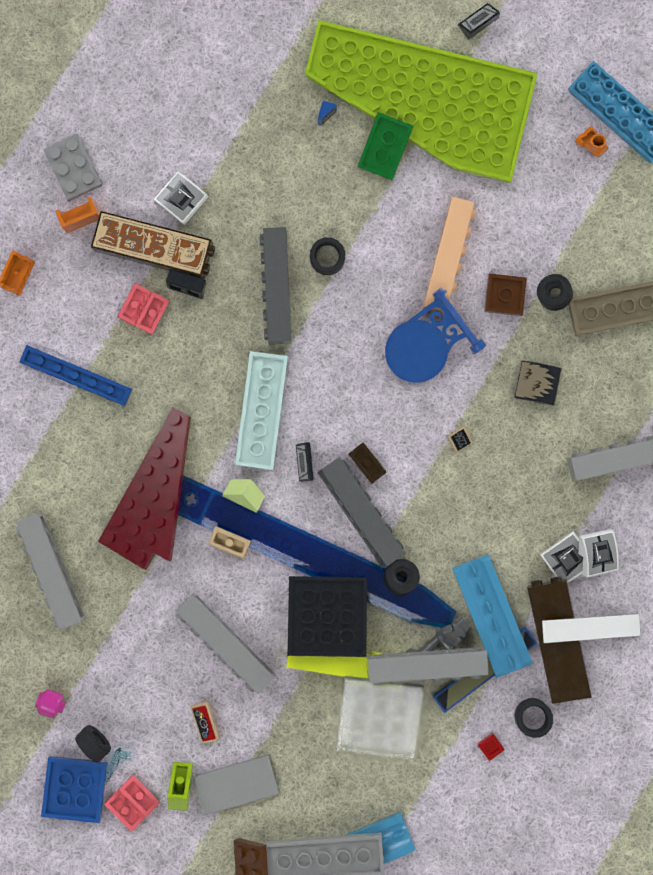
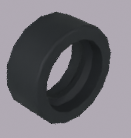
(327, 241)
(533, 733)

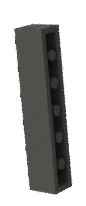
(277, 286)
(361, 512)

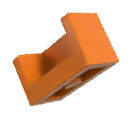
(78, 216)

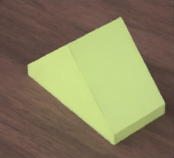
(244, 493)

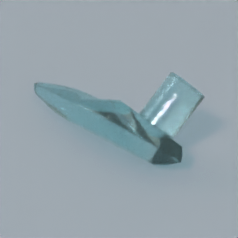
(118, 754)

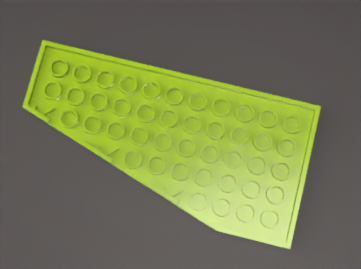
(459, 105)

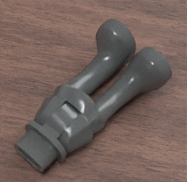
(449, 637)

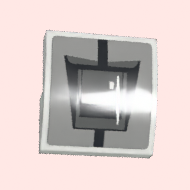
(181, 198)
(598, 553)
(564, 557)

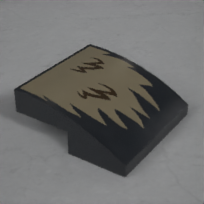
(538, 383)

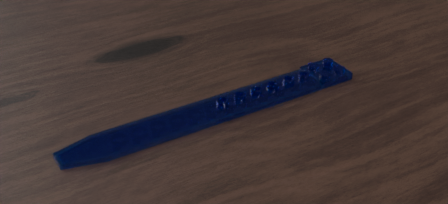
(309, 553)

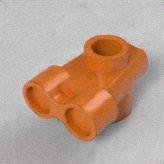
(592, 141)

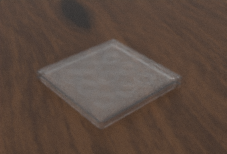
(379, 718)

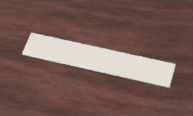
(591, 628)

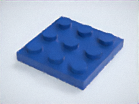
(74, 789)

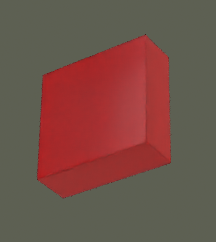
(490, 746)

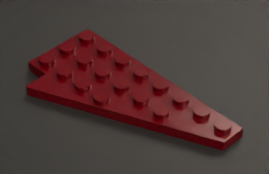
(149, 508)

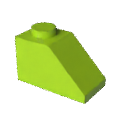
(180, 786)

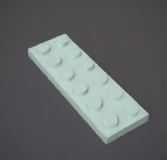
(261, 410)

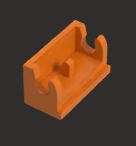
(16, 273)

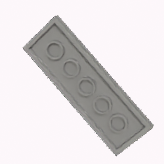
(327, 855)

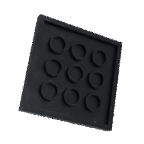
(327, 616)

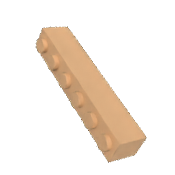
(450, 249)

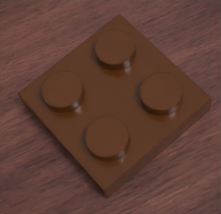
(505, 294)
(250, 857)

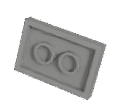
(72, 167)

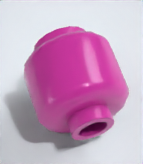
(50, 703)

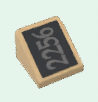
(459, 439)

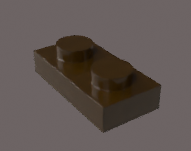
(367, 463)

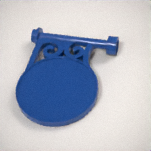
(419, 348)

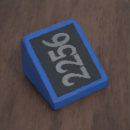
(326, 111)

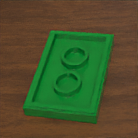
(385, 146)

